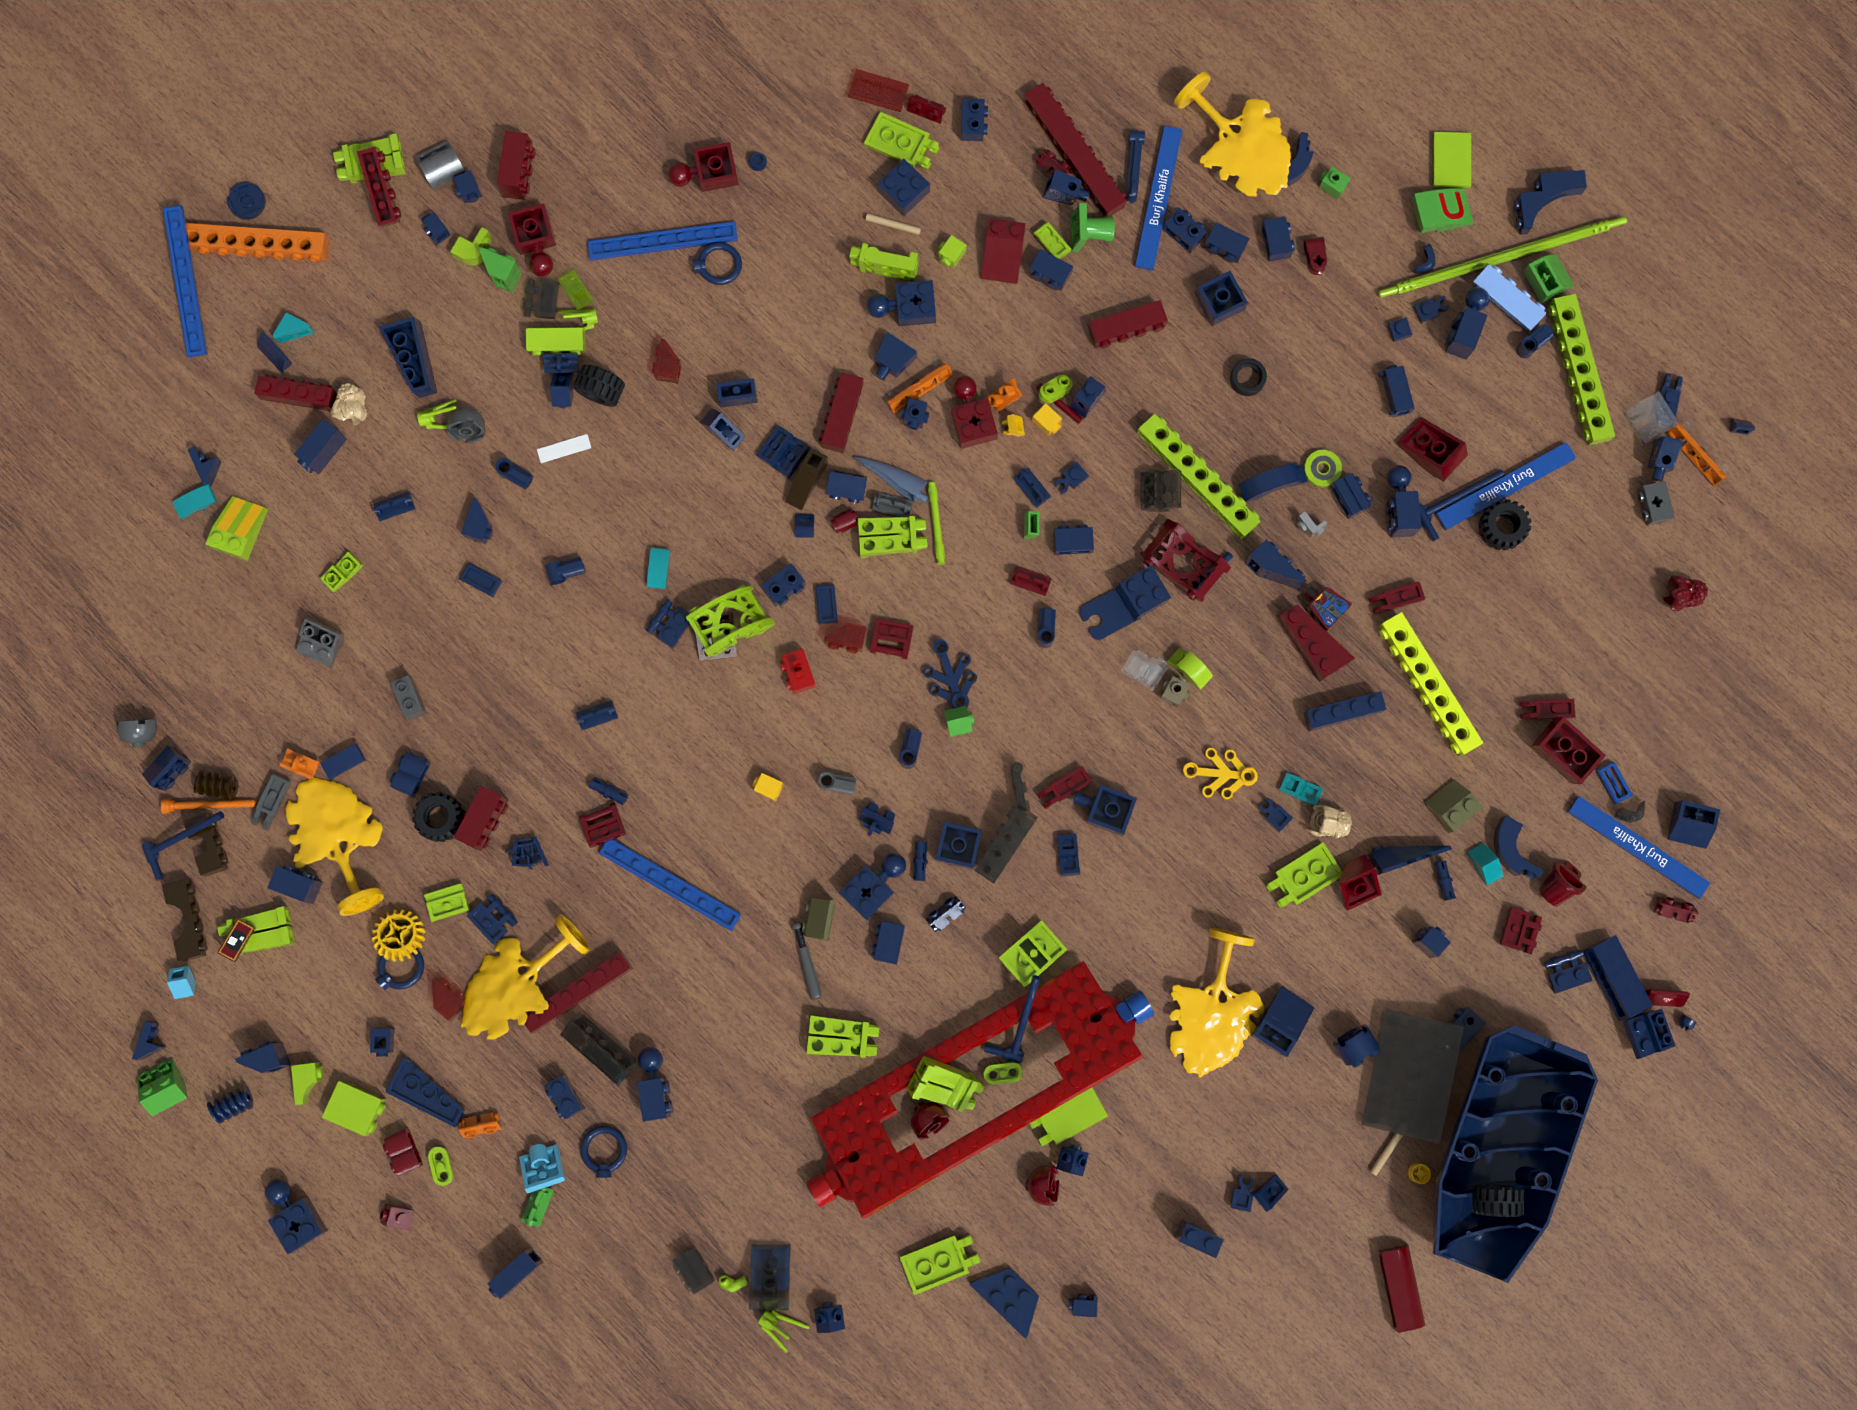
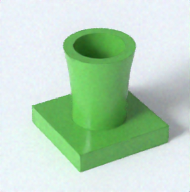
(1089, 228)

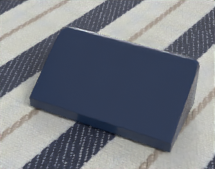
(273, 353)

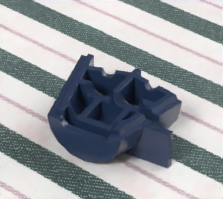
(527, 853)

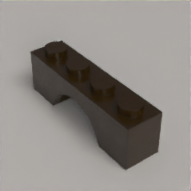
(191, 942)

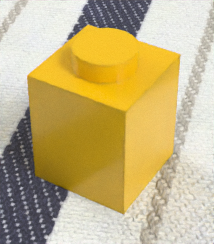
(1047, 420)
(767, 786)

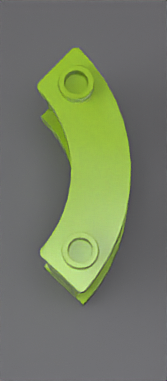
(756, 616)

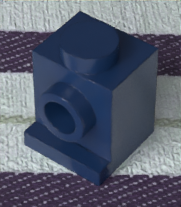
(435, 228)
(375, 1042)
(1083, 1305)

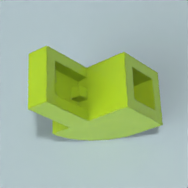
(469, 252)
(1191, 667)

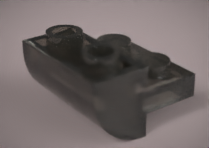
(1160, 490)

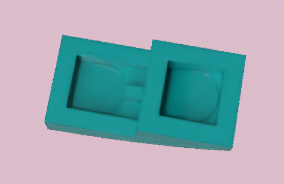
(193, 501)
(658, 568)
(1301, 790)

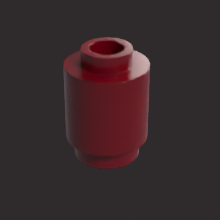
(845, 521)

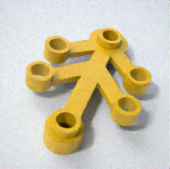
(1223, 773)

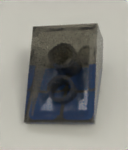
(769, 1277)

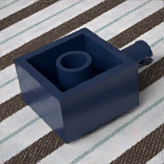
(1108, 810)

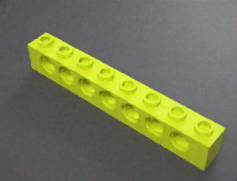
(1440, 688)

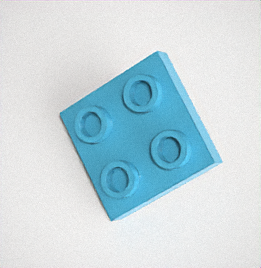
(541, 1167)

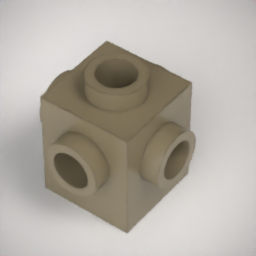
(1172, 697)

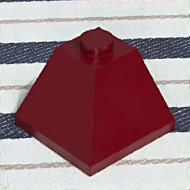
(1359, 882)

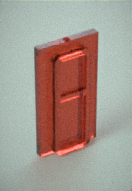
(878, 90)

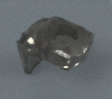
(1630, 816)

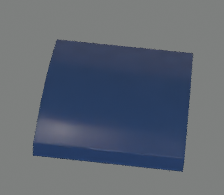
(783, 452)

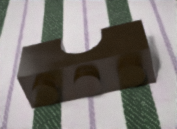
(213, 858)

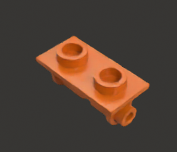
(471, 1127)

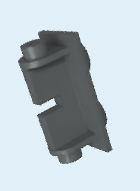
(892, 505)

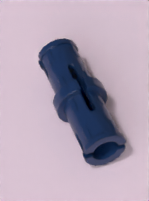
(608, 791)
(920, 861)
(1445, 880)

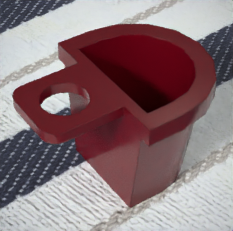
(1562, 884)

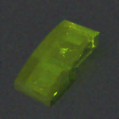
(575, 290)

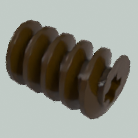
(215, 786)

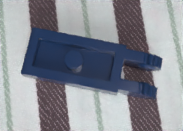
(1670, 395)

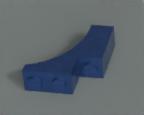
(1548, 188)

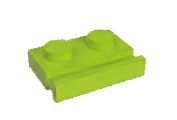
(446, 902)

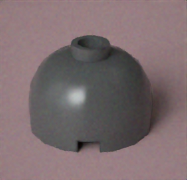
(466, 424)
(137, 731)

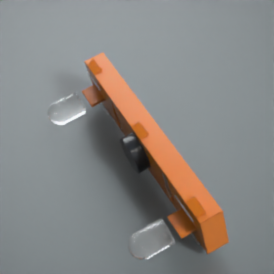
(919, 386)
(1698, 454)

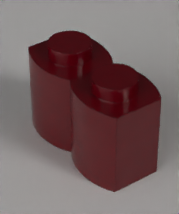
(402, 1152)

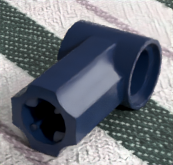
(1535, 341)
(514, 474)
(560, 571)
(1046, 626)
(910, 747)

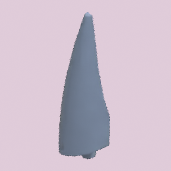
(902, 481)

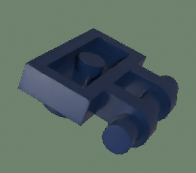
(675, 626)
(488, 923)
(1570, 977)

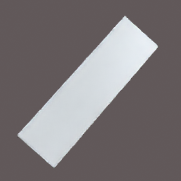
(564, 448)

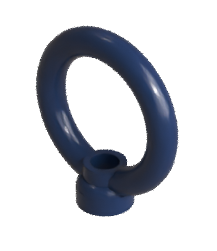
(700, 266)
(386, 981)
(603, 1171)

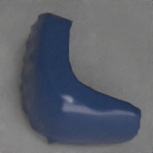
(1430, 255)

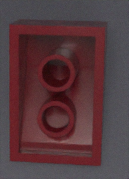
(1003, 251)
(1433, 448)

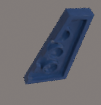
(423, 1093)

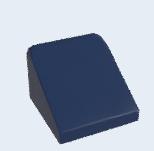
(1741, 426)
(804, 525)

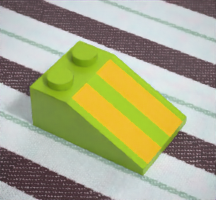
(237, 528)

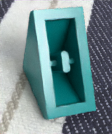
(291, 328)
(1486, 863)

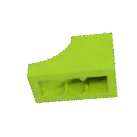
(304, 1078)

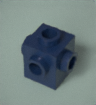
(915, 414)
(1072, 1160)
(829, 1318)

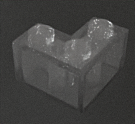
(1144, 670)

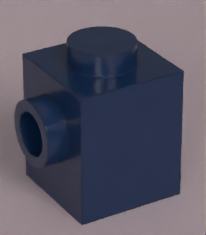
(467, 187)

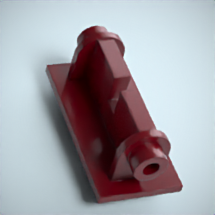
(920, 107)
(1048, 160)
(1030, 581)
(1668, 906)

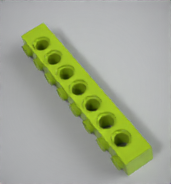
(1570, 306)
(1200, 487)

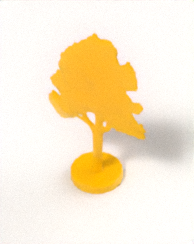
(1255, 153)
(326, 817)
(503, 993)
(1211, 1029)

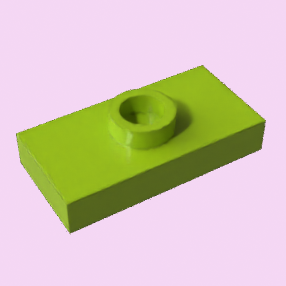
(1052, 241)

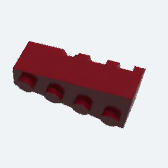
(1314, 643)

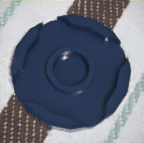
(246, 201)

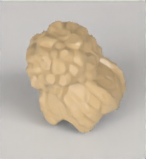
(349, 404)
(1330, 822)

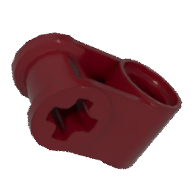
(1315, 252)

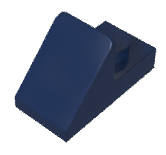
(206, 469)
(145, 1045)
(1270, 1192)

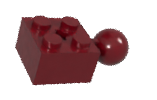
(709, 176)
(535, 240)
(979, 411)

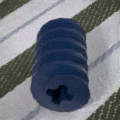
(232, 1106)

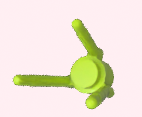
(588, 316)
(428, 416)
(769, 1322)

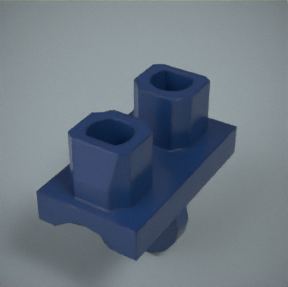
(561, 363)
(876, 822)

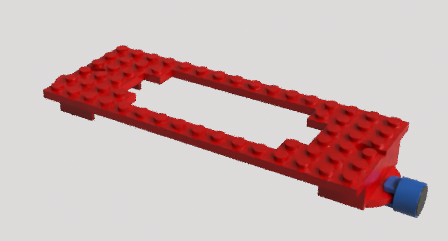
(861, 1156)

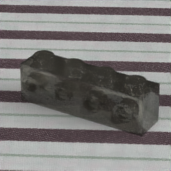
(1006, 843)
(599, 1048)

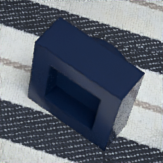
(1400, 329)

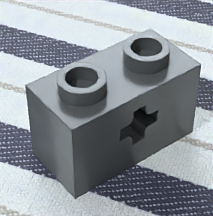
(1657, 494)
(408, 698)

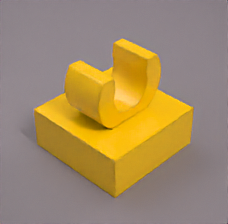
(1015, 425)

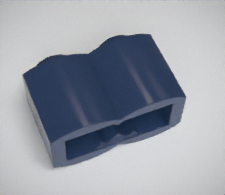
(410, 774)

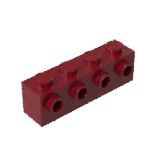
(378, 186)
(295, 393)

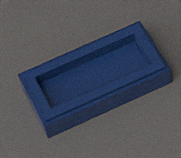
(480, 580)
(826, 604)

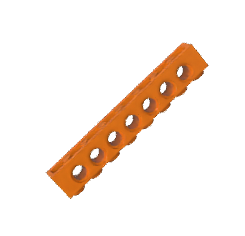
(243, 235)

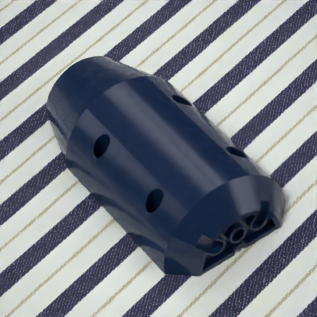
(1511, 1131)

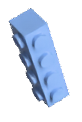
(1509, 298)

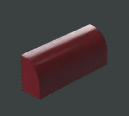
(1401, 1288)

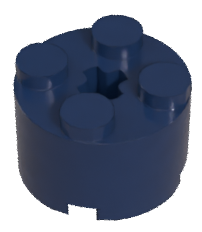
(1356, 1046)

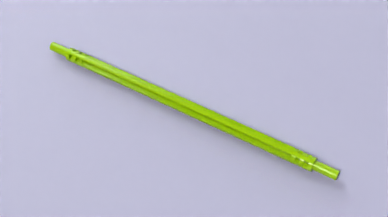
(1502, 257)

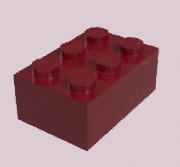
(515, 165)
(1568, 750)
(481, 819)

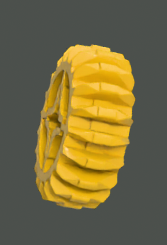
(415, 928)

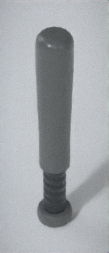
(809, 972)

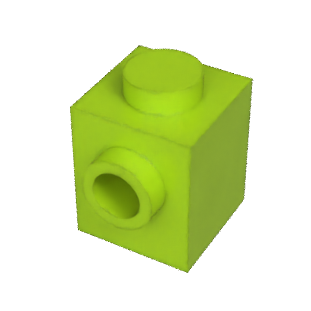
(951, 251)

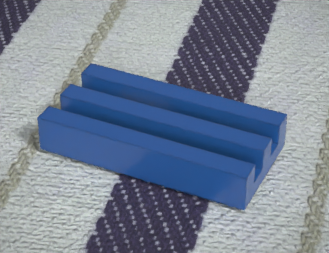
(1607, 785)

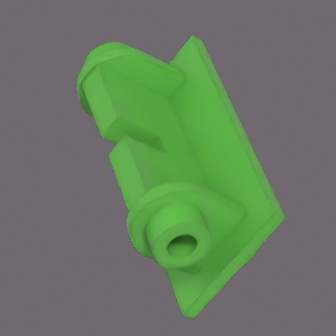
(537, 1207)

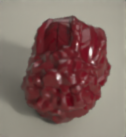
(1685, 593)

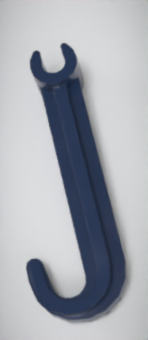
(1136, 139)

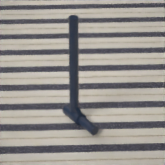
(1425, 513)
(152, 850)
(1015, 1053)

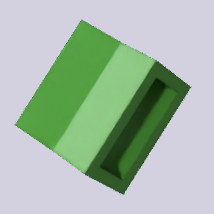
(1027, 534)

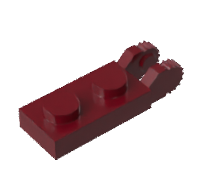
(1399, 597)
(1549, 709)
(1066, 786)

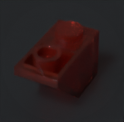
(667, 365)
(848, 637)
(446, 1000)

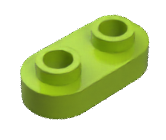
(1056, 387)
(1003, 1073)
(439, 1166)

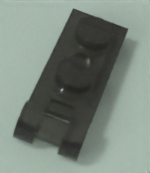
(1019, 786)

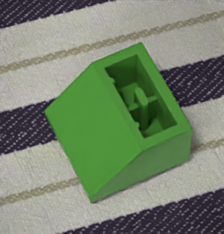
(501, 269)
(1547, 277)
(161, 1087)

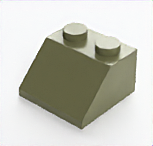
(1453, 805)
(819, 919)

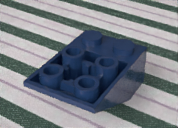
(1271, 565)
(1283, 1022)

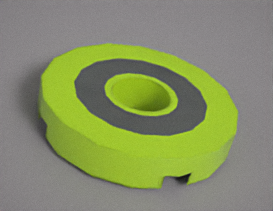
(1330, 460)

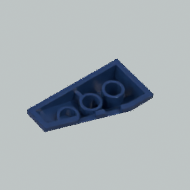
(1398, 856)

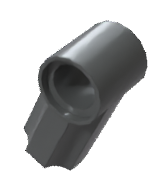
(839, 783)

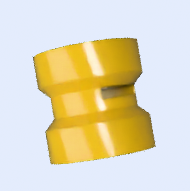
(1419, 1173)

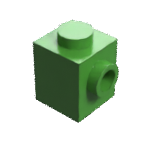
(1334, 182)
(959, 721)

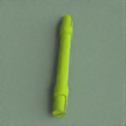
(939, 546)

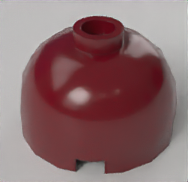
(928, 1118)
(1043, 1186)

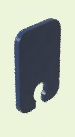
(1112, 613)

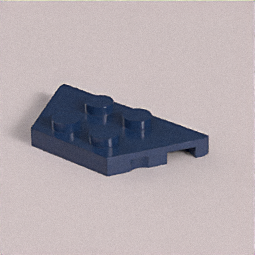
(1009, 1297)

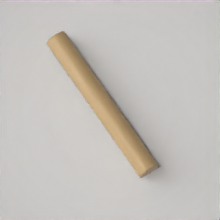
(893, 224)
(1386, 1153)

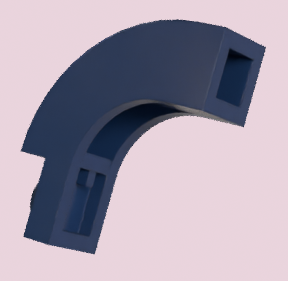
(1301, 162)
(1272, 480)
(1506, 849)

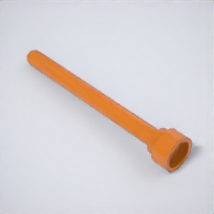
(169, 805)

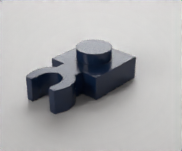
(1429, 310)
(1073, 476)
(1276, 816)
(1242, 1197)

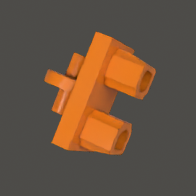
(1004, 395)
(299, 764)

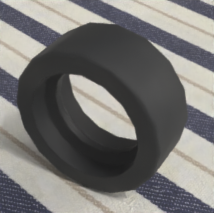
(1253, 363)

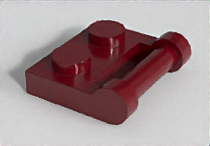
(892, 632)
(604, 830)

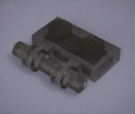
(546, 300)

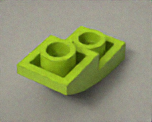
(342, 572)

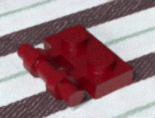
(1515, 930)

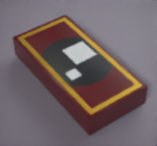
(236, 940)

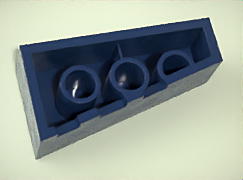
(411, 354)

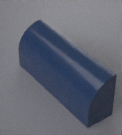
(1617, 978)

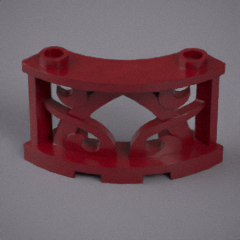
(1177, 536)

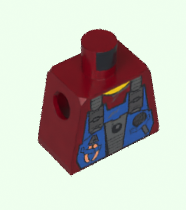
(1326, 606)

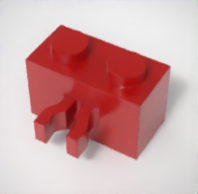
(798, 671)

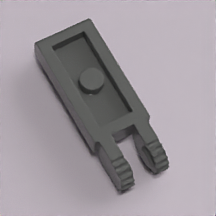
(271, 800)

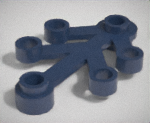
(951, 679)

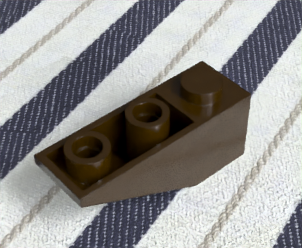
(807, 478)

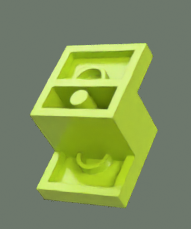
(1032, 953)

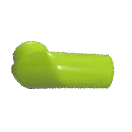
(731, 1284)

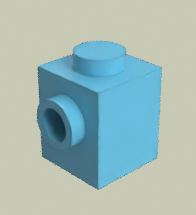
(181, 982)

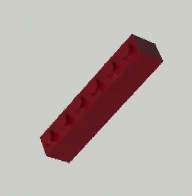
(579, 991)

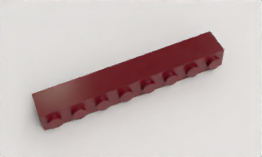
(1074, 150)

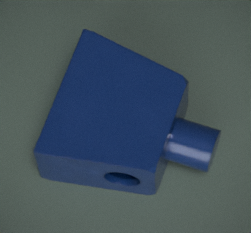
(893, 357)

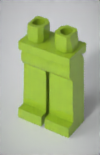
(352, 171)
(885, 263)
(890, 535)
(264, 921)
(854, 1045)
(944, 1085)

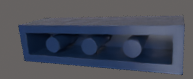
(1345, 711)

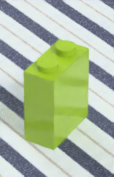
(354, 1108)

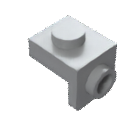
(1307, 525)

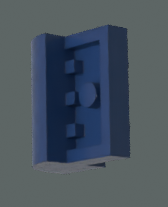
(1649, 1033)

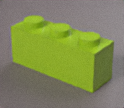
(555, 340)

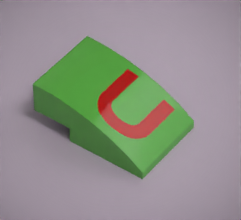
(1441, 210)

